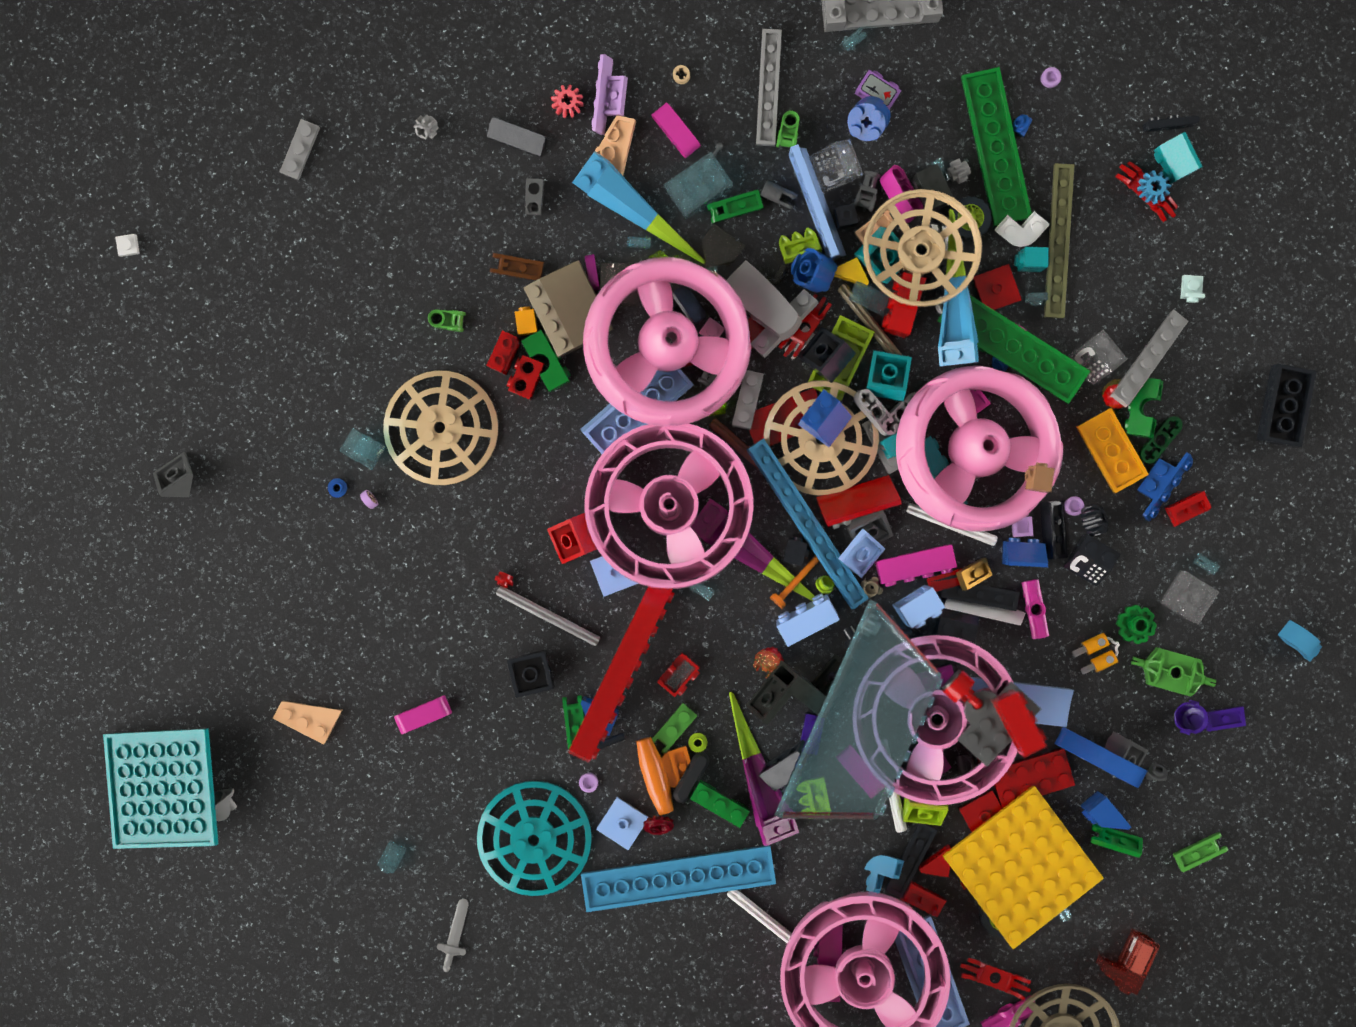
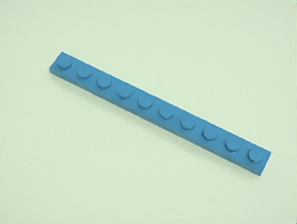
(807, 523)

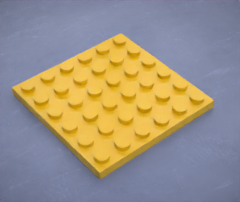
(1023, 867)

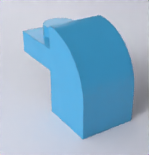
(1300, 639)
(880, 867)

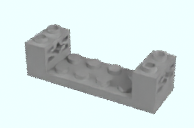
(852, 14)

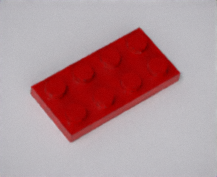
(1045, 771)

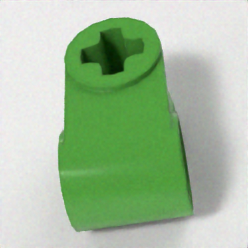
(788, 133)
(448, 320)

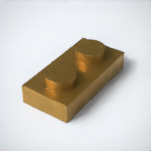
(974, 574)

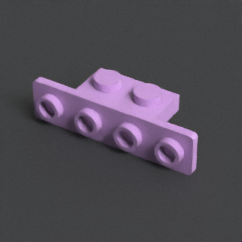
(609, 95)

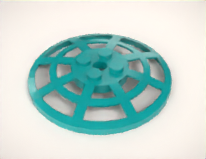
(534, 826)

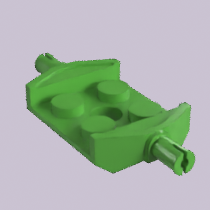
(1159, 666)

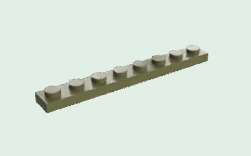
(1059, 240)

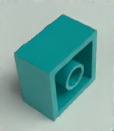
(875, 256)
(889, 375)

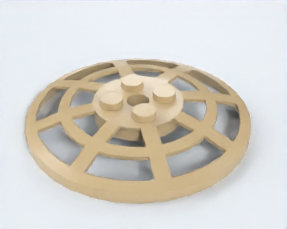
(923, 236)
(453, 428)
(816, 451)

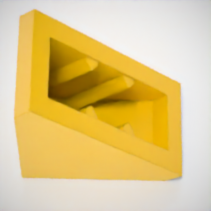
(852, 272)

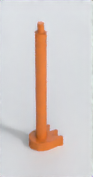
(779, 599)

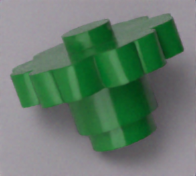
(1136, 624)

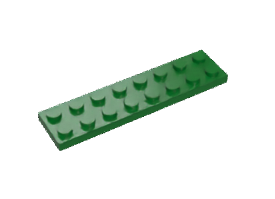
(996, 145)
(1026, 353)

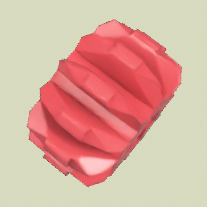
(573, 97)

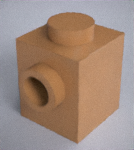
(1039, 478)

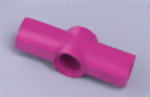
(1037, 621)
(1005, 1015)

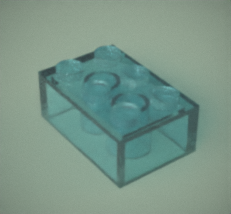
(698, 185)

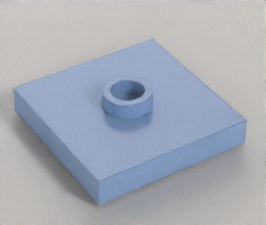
(861, 553)
(608, 578)
(622, 823)

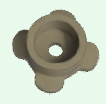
(872, 582)

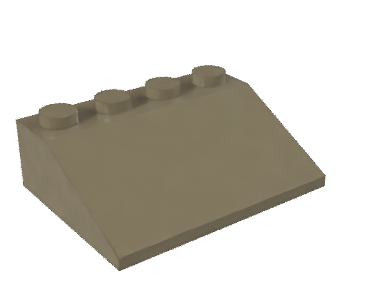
(563, 305)

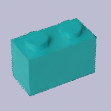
(1032, 259)

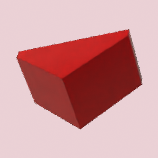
(936, 863)

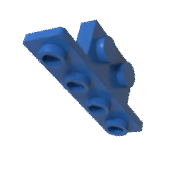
(1161, 482)

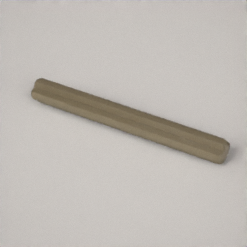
(869, 321)

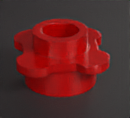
(504, 579)

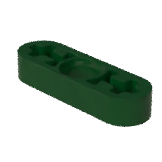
(1168, 439)

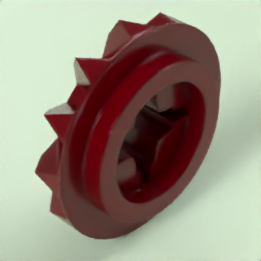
(658, 825)

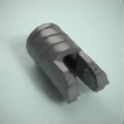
(773, 192)

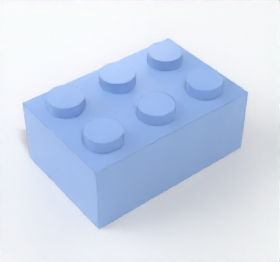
(919, 607)
(807, 619)

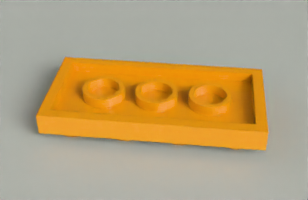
(1112, 450)

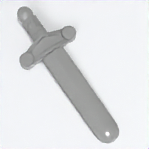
(451, 948)

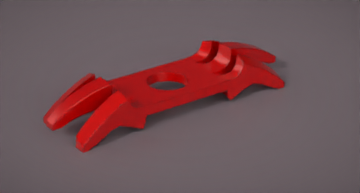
(1134, 184)
(800, 337)
(1005, 983)

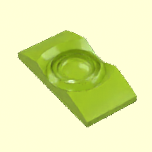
(858, 339)

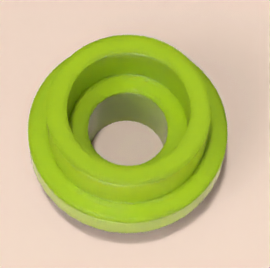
(825, 584)
(695, 736)

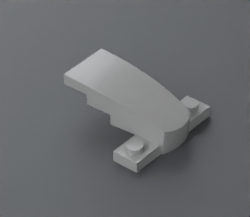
(769, 307)

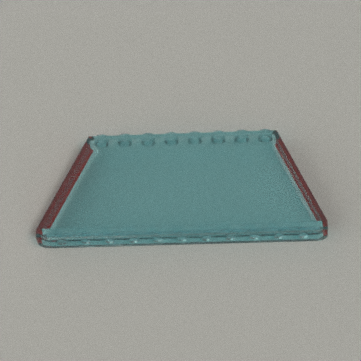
(863, 725)

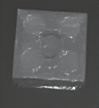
(1189, 597)

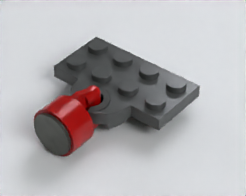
(986, 733)

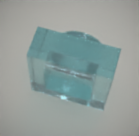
(1036, 298)

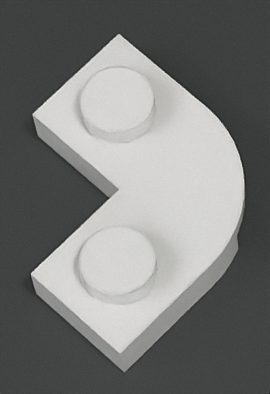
(1022, 234)

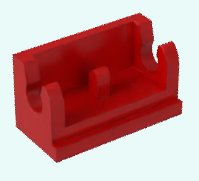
(1188, 508)
(924, 899)

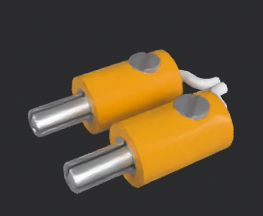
(1095, 644)

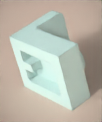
(1192, 288)

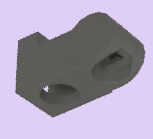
(534, 196)

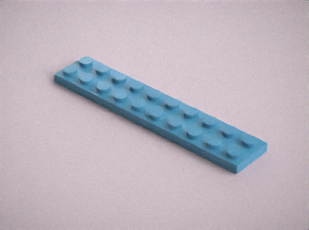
(678, 878)

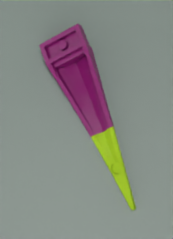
(711, 524)
(763, 798)

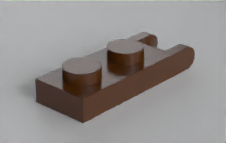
(518, 267)

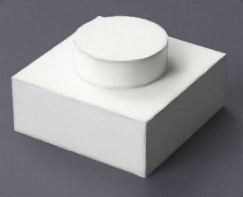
(127, 245)

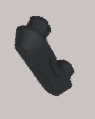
(691, 777)

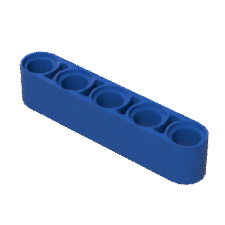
(1100, 757)

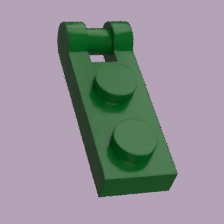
(735, 206)

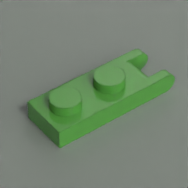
(675, 726)
(1199, 852)

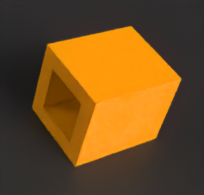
(526, 321)

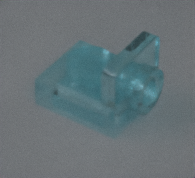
(391, 858)

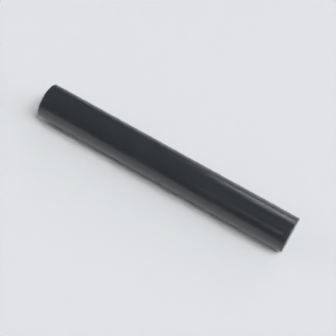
(607, 742)

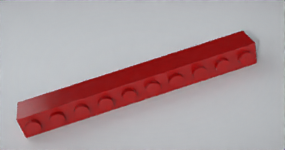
(619, 673)

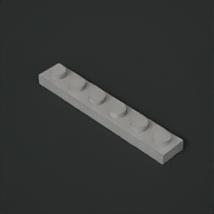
(768, 87)
(1149, 358)

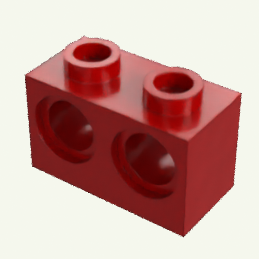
(530, 378)

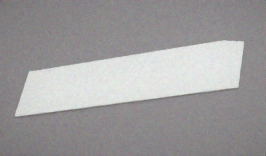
(1009, 616)

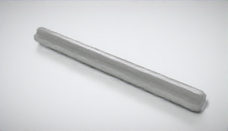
(548, 615)

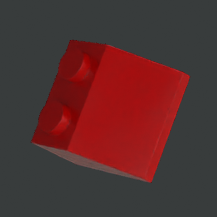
(572, 538)

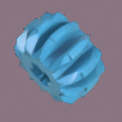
(1147, 188)

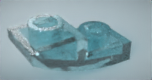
(869, 297)

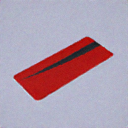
(943, 581)

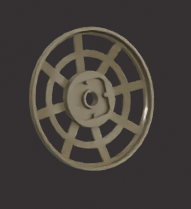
(1061, 1018)

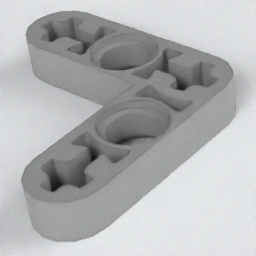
(885, 416)

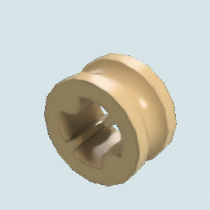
(676, 77)

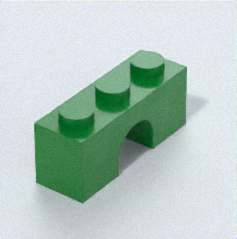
(555, 375)
(1138, 423)
(719, 804)

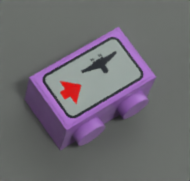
(876, 86)

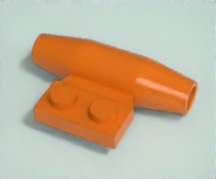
(661, 772)

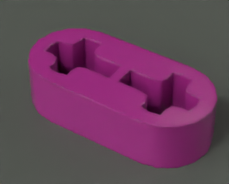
(592, 271)

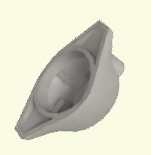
(224, 803)

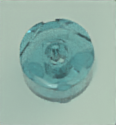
(362, 448)

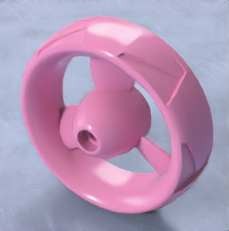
(712, 354)
(976, 447)
(702, 467)
(925, 766)
(864, 971)

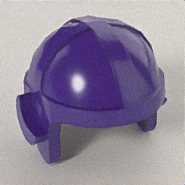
(1191, 718)

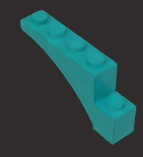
(935, 461)

